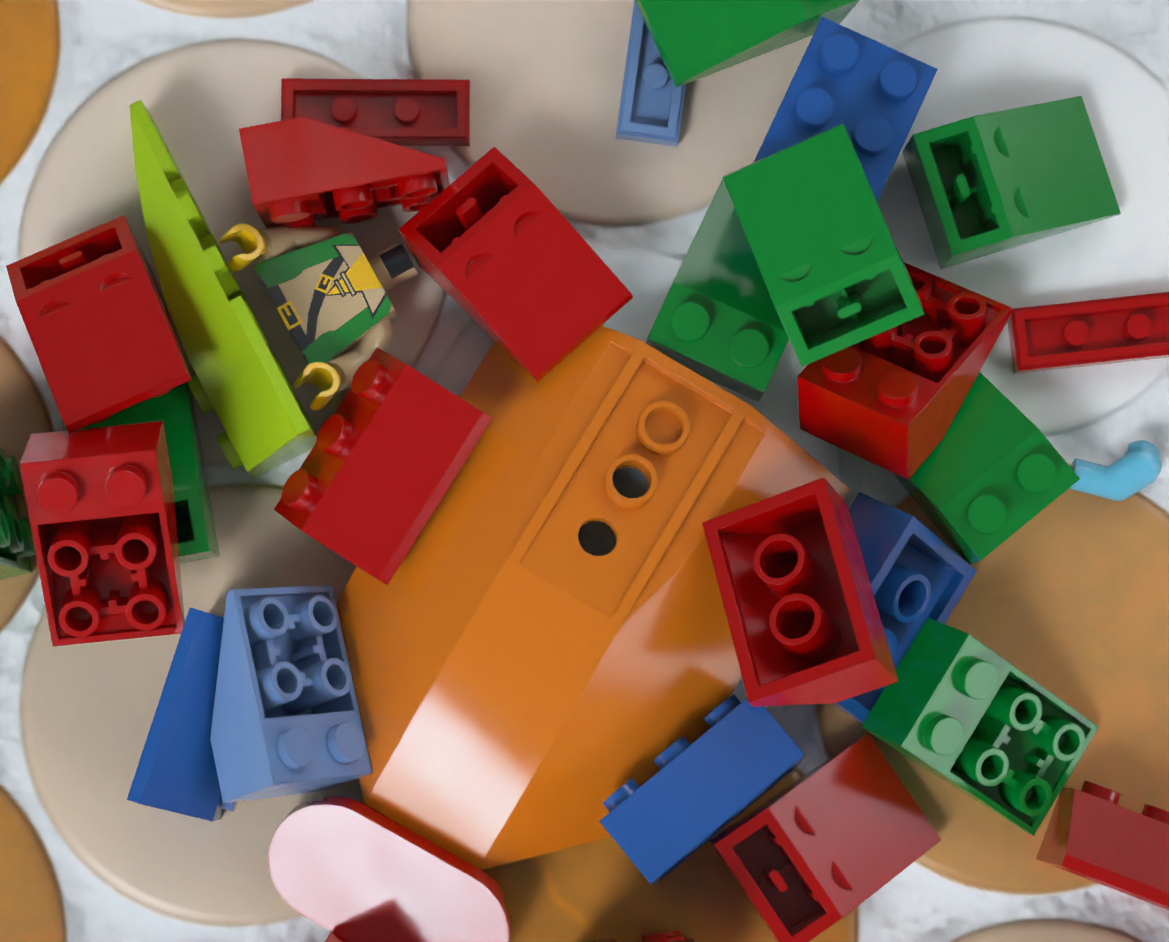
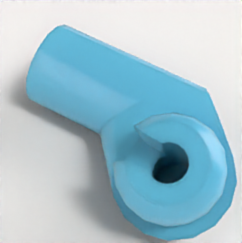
(1124, 477)

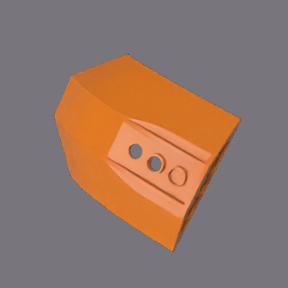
(510, 666)

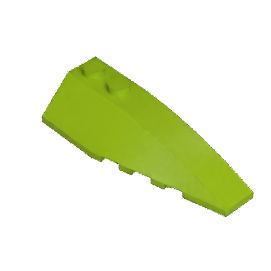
(214, 319)

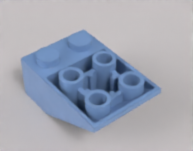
(285, 696)

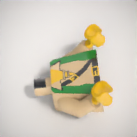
(325, 296)

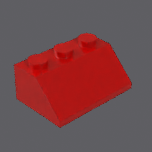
(381, 465)
(799, 599)
(1110, 843)

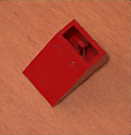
(321, 171)
(514, 264)
(98, 323)
(903, 386)
(104, 532)
(826, 842)

